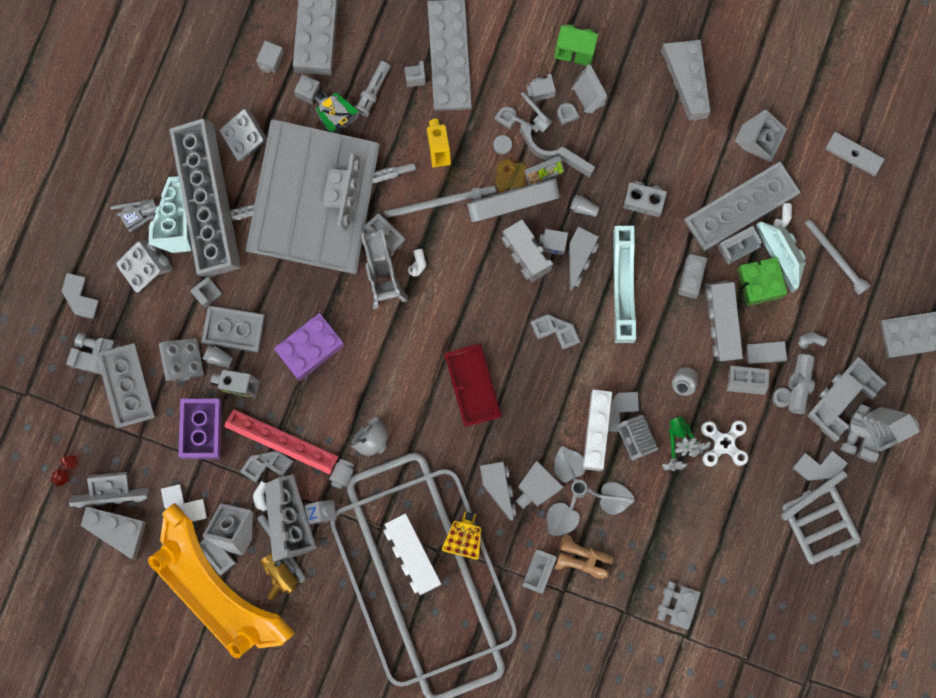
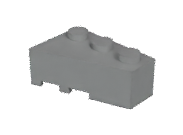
(526, 251)

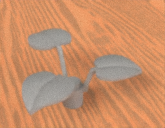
(568, 466)

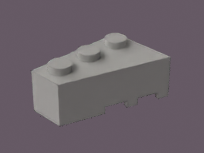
(116, 530)

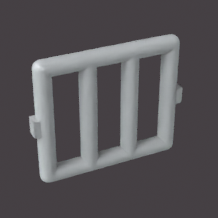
(805, 541)

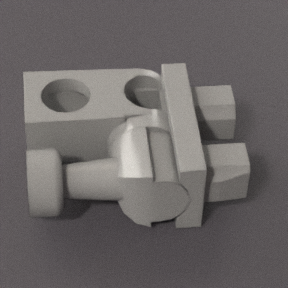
(86, 361)
(868, 449)

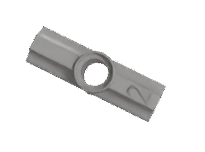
(801, 384)

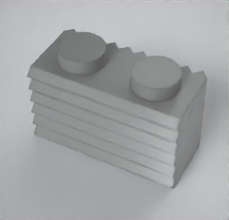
(692, 276)
(637, 437)

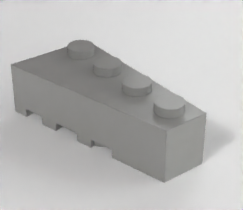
(687, 70)
(724, 320)
(889, 426)
(287, 519)

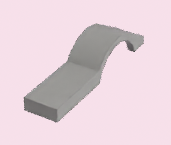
(565, 155)

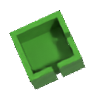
(578, 41)
(764, 281)

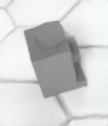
(541, 88)

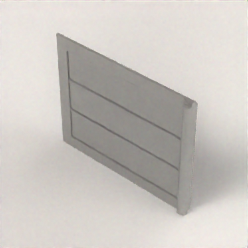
(290, 194)

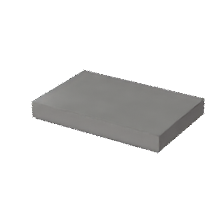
(233, 329)

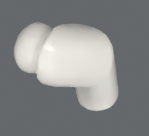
(786, 216)
(419, 265)
(259, 499)

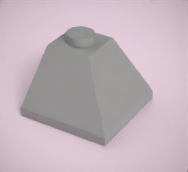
(761, 135)
(230, 529)

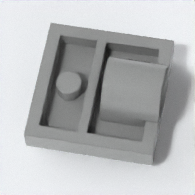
(243, 134)
(181, 359)

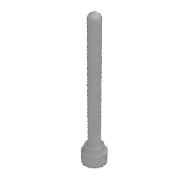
(859, 284)

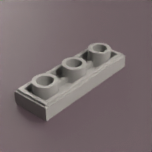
(844, 148)

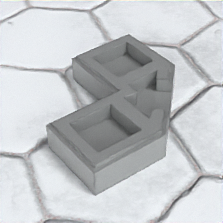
(80, 305)
(549, 325)
(621, 404)
(258, 463)
(827, 469)

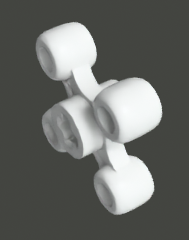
(719, 449)

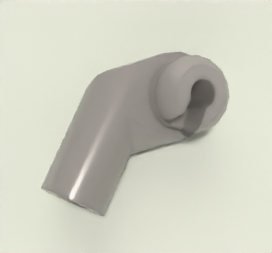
(810, 338)

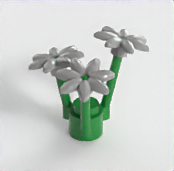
(680, 429)

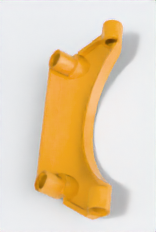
(220, 609)

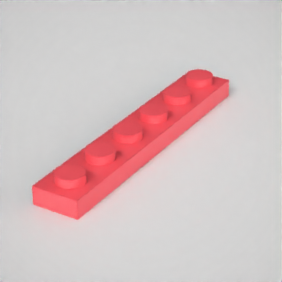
(281, 441)

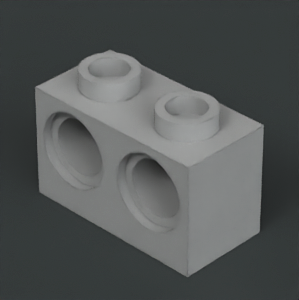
(643, 204)

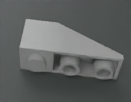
(579, 251)
(495, 483)

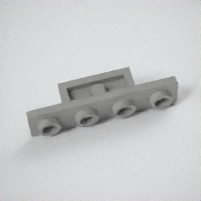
(340, 190)
(107, 489)

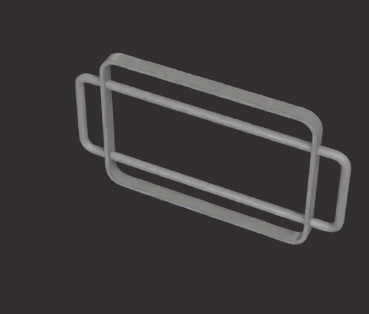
(356, 505)

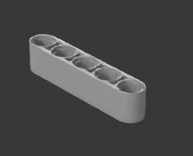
(513, 200)

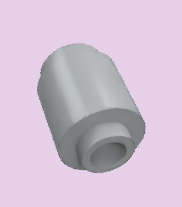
(341, 474)

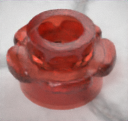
(68, 462)
(59, 477)

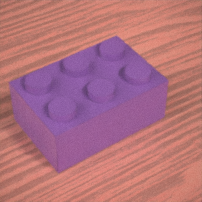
(309, 347)
(200, 429)

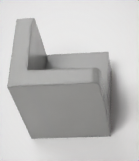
(415, 75)
(206, 292)

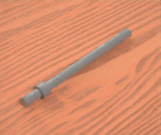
(476, 193)

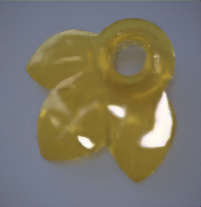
(511, 179)

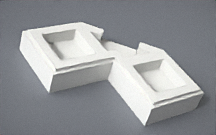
(194, 510)

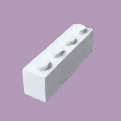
(597, 430)
(413, 555)

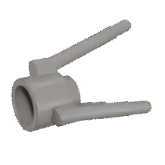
(541, 121)
(146, 207)

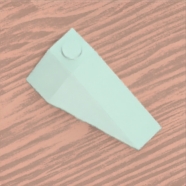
(170, 226)

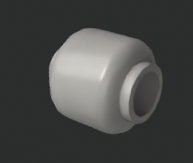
(685, 381)

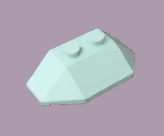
(782, 245)

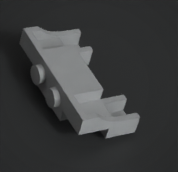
(840, 394)

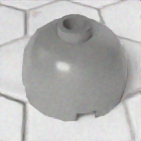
(371, 439)

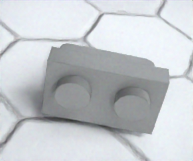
(143, 264)

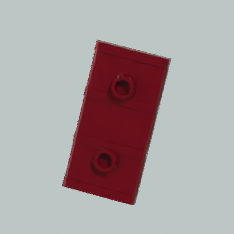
(472, 385)

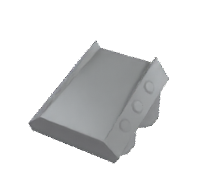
(589, 90)

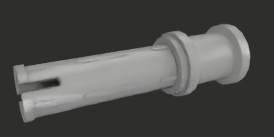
(369, 96)

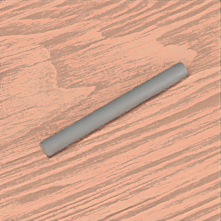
(814, 495)
(298, 572)

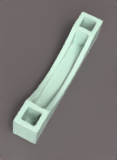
(624, 284)

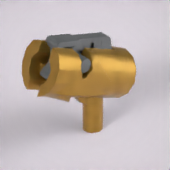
(281, 575)

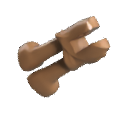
(564, 560)

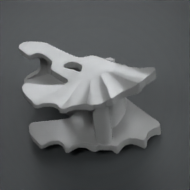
(380, 266)

